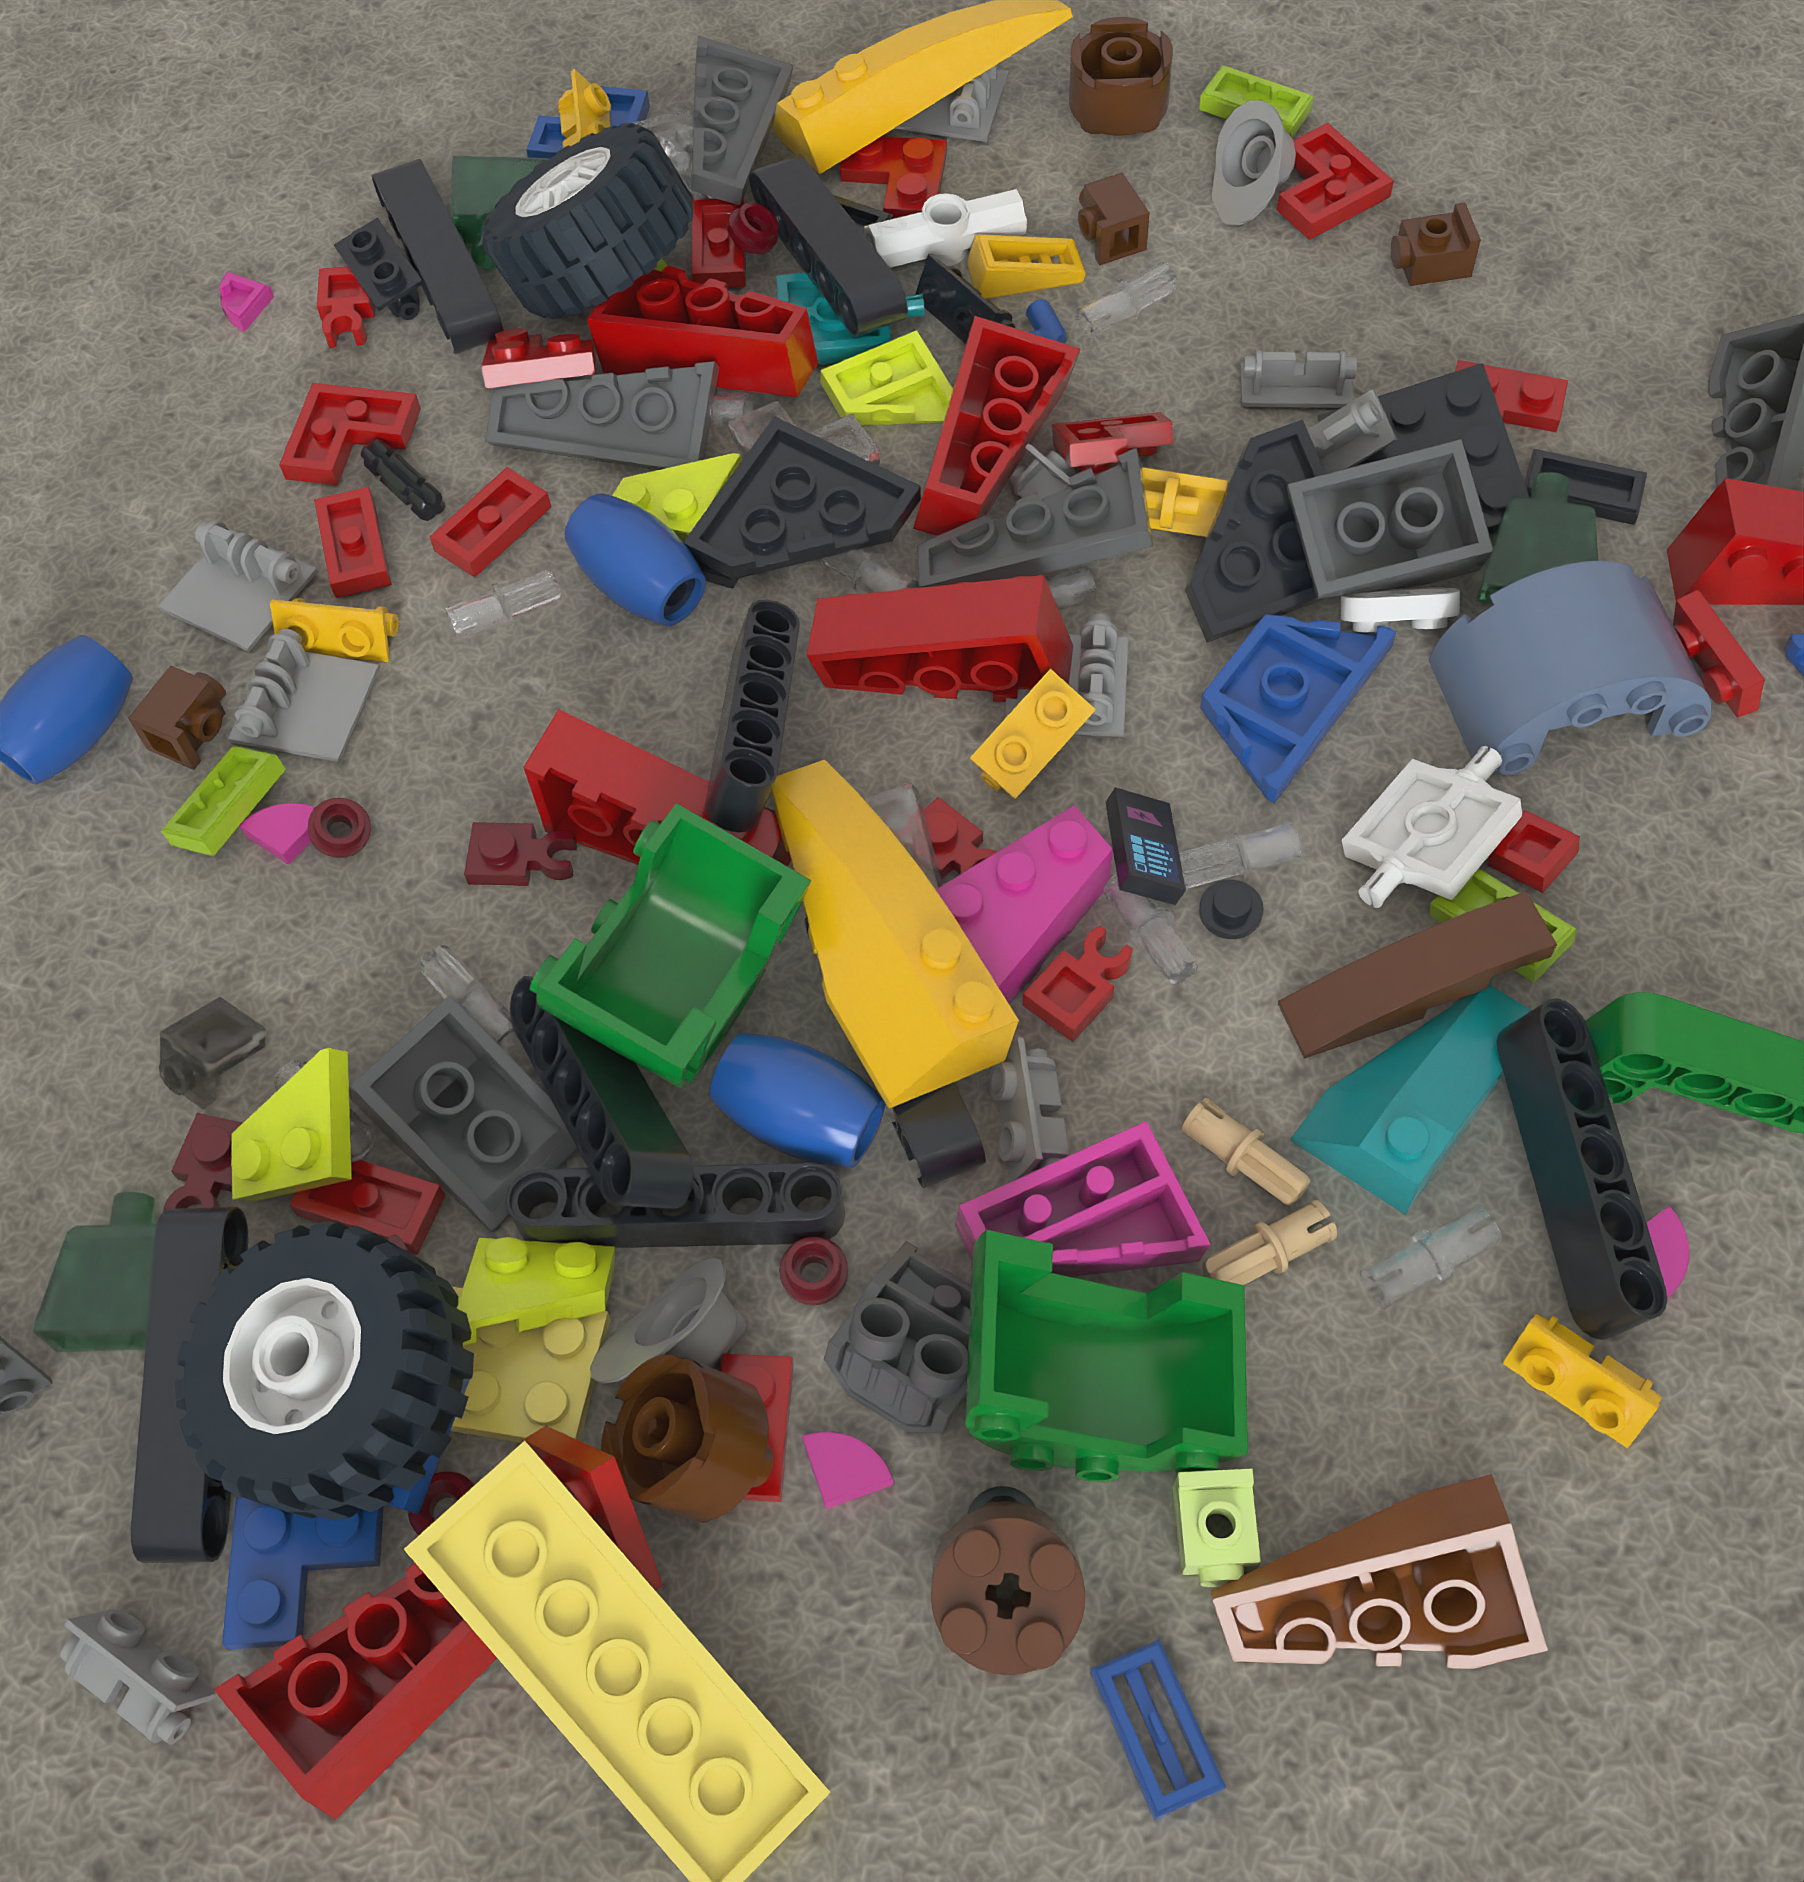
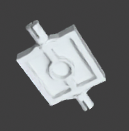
(1432, 828)

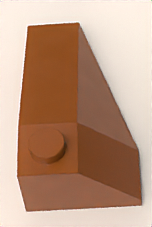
(1408, 1578)

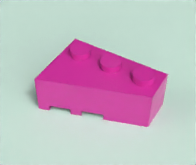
(1030, 896)
(1099, 1208)

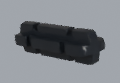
(402, 479)

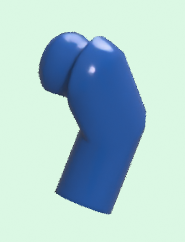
(1045, 321)

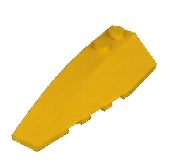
(905, 75)
(887, 944)

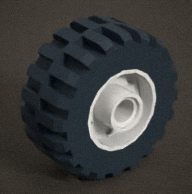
(588, 221)
(323, 1372)

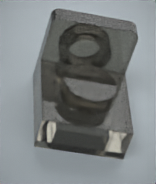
(205, 1047)

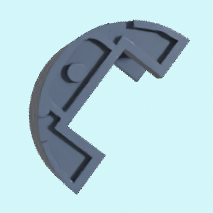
(1565, 654)

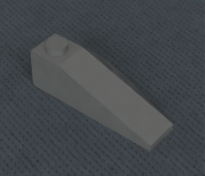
(1762, 402)

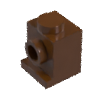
(1113, 218)
(1436, 247)
(180, 715)

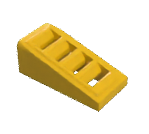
(1004, 264)

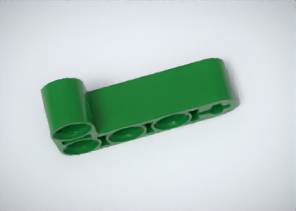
(1699, 1055)

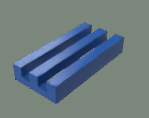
(1184, 1793)

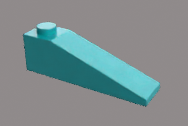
(1412, 1103)

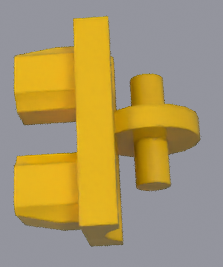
(1182, 500)

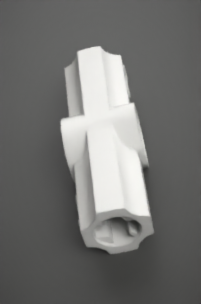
(947, 227)

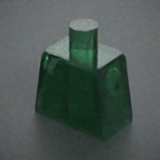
(476, 189)
(1538, 535)
(102, 1282)

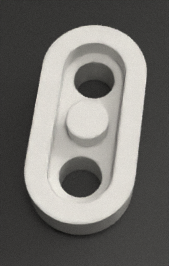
(1423, 606)

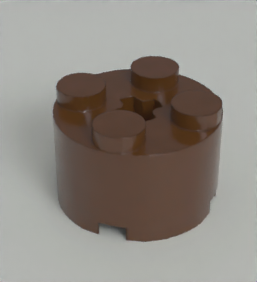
(1120, 77)
(689, 1438)
(1014, 1632)

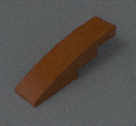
(1417, 974)

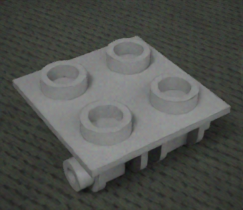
(964, 112)
(233, 585)
(1097, 676)
(303, 700)

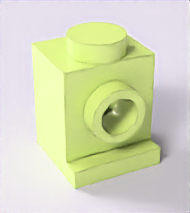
(1210, 1493)

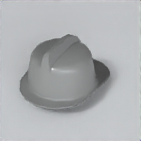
(1250, 147)
(686, 1321)

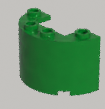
(676, 949)
(1102, 1370)

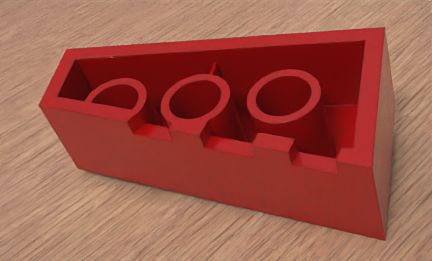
(679, 322)
(990, 420)
(1743, 547)
(942, 639)
(613, 789)
(358, 1690)

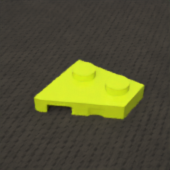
(889, 384)
(679, 492)
(297, 1134)
(535, 1282)

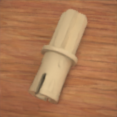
(1245, 1152)
(1271, 1246)

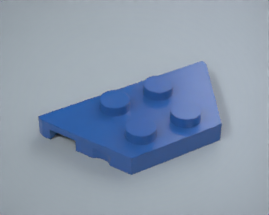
(1288, 692)

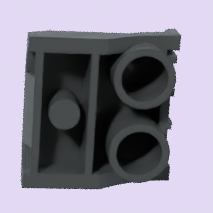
(906, 1344)

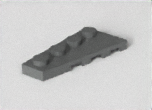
(732, 116)
(625, 419)
(1072, 527)

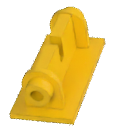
(583, 110)
(337, 629)
(1031, 735)
(1602, 1394)

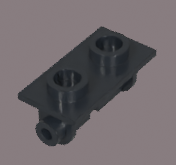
(381, 269)
(955, 299)

